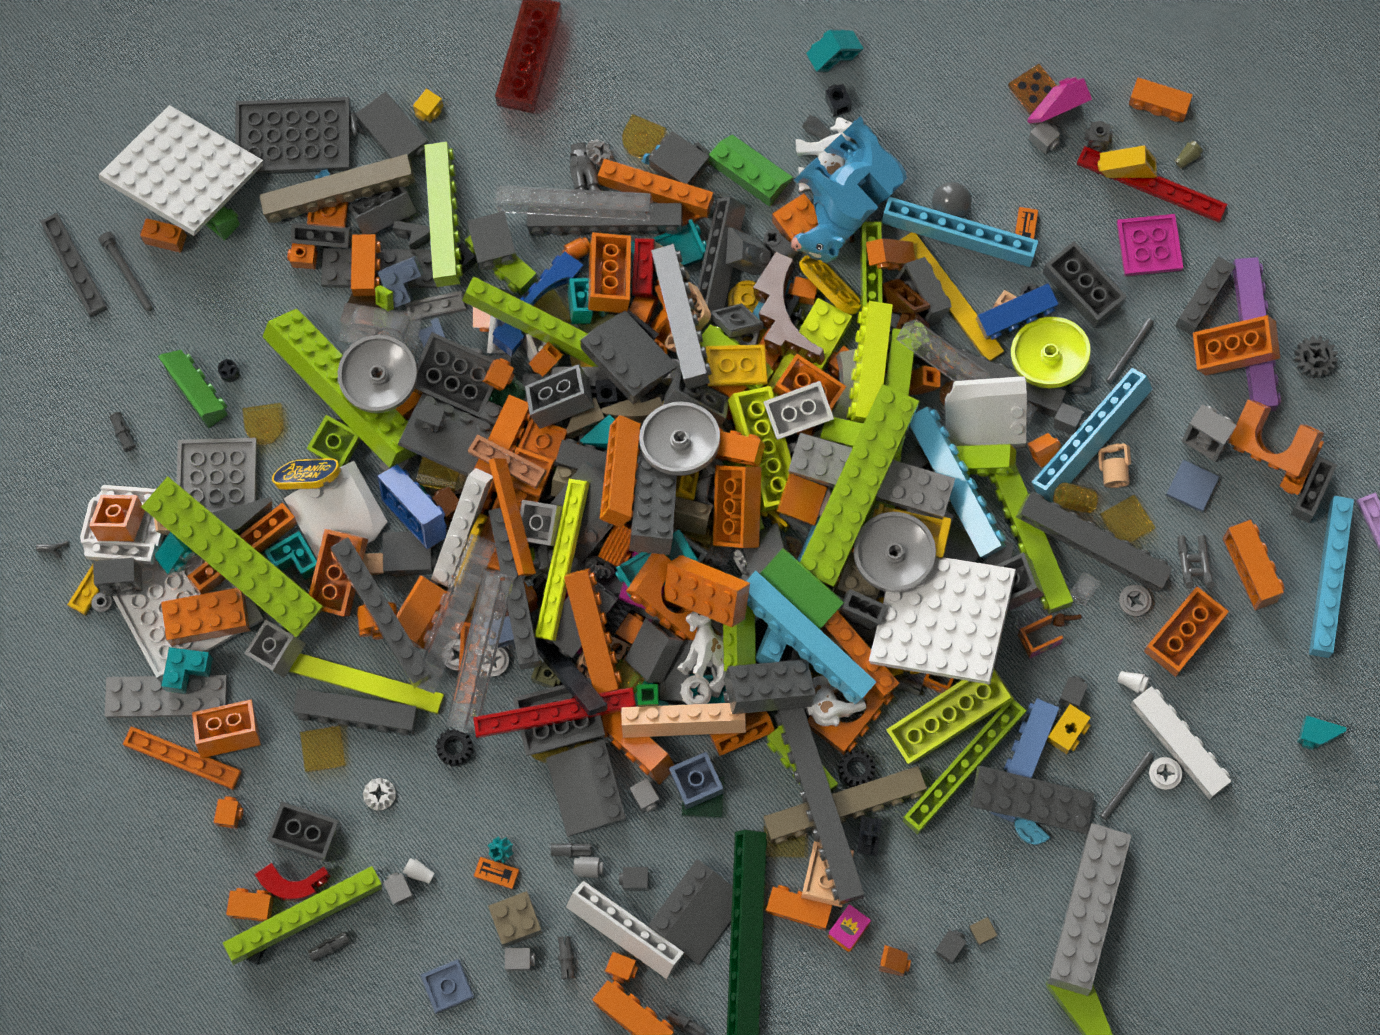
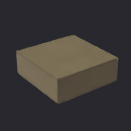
(983, 931)

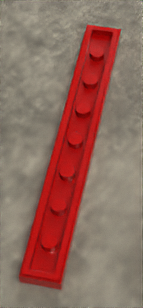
(1162, 189)
(548, 714)

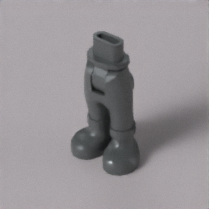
(582, 166)

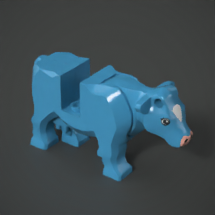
(848, 194)

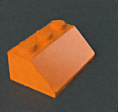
(803, 373)
(419, 609)
(225, 728)

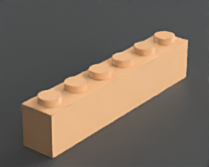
(681, 720)

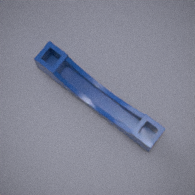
(564, 268)

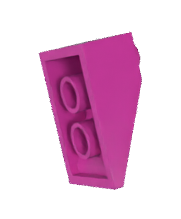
(1063, 97)

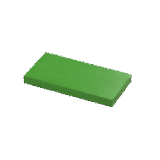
(801, 588)

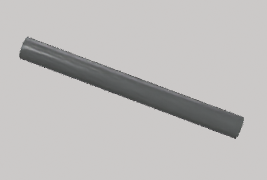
(1129, 351)
(1126, 785)

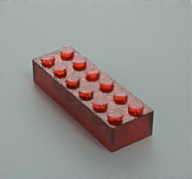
(528, 55)

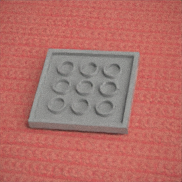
(218, 471)

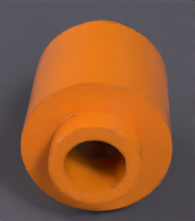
(577, 248)

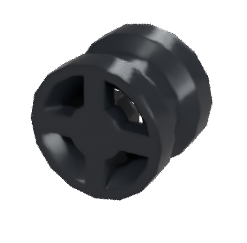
(225, 367)

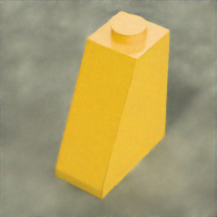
(1128, 163)

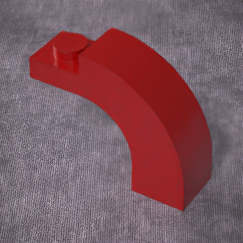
(288, 890)

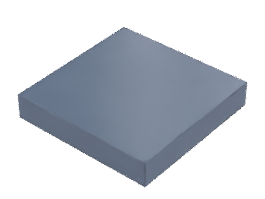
(1192, 486)
(447, 986)

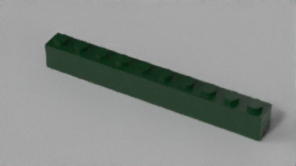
(746, 933)

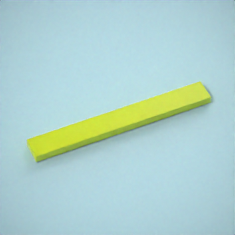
(562, 559)
(366, 683)

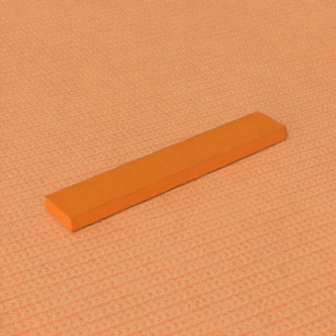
(512, 517)
(182, 758)

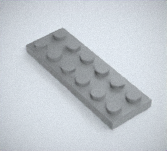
(146, 697)

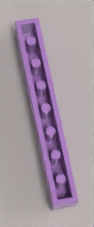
(1250, 305)

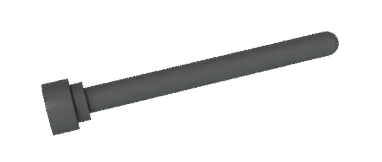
(108, 241)

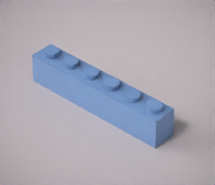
(1031, 742)

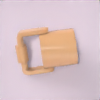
(1115, 469)

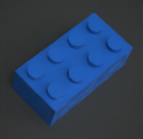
(412, 506)

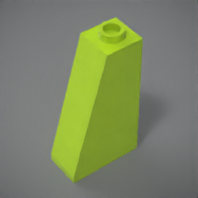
(1082, 1010)

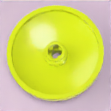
(1050, 352)

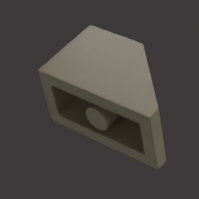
(584, 421)

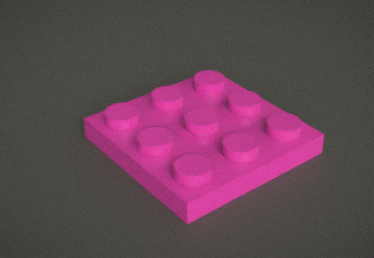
(1149, 245)

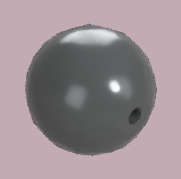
(952, 199)

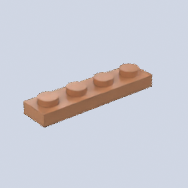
(518, 466)

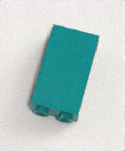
(688, 243)
(628, 570)

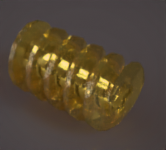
(1075, 497)

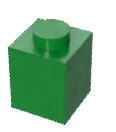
(648, 695)

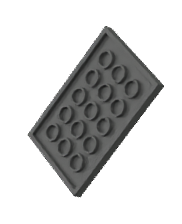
(295, 133)

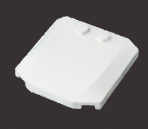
(987, 412)
(339, 506)
(146, 541)

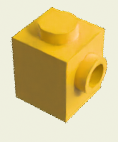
(428, 106)

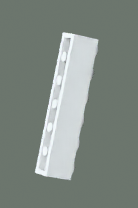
(465, 515)
(1180, 742)
(624, 929)

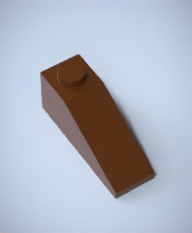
(902, 297)

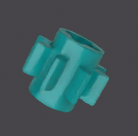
(500, 849)

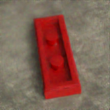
(643, 267)

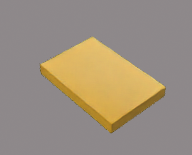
(737, 365)

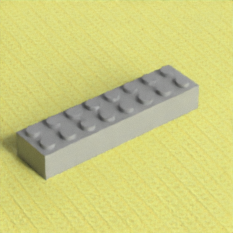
(902, 487)
(1089, 909)

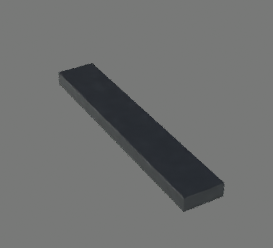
(571, 678)

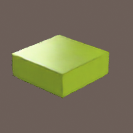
(384, 298)

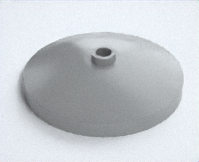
(375, 357)
(679, 438)
(900, 535)

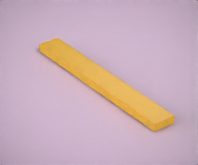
(960, 309)

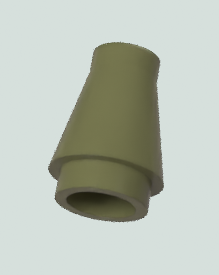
(1190, 153)

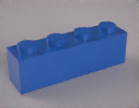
(1017, 311)

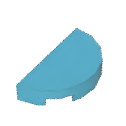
(1030, 832)

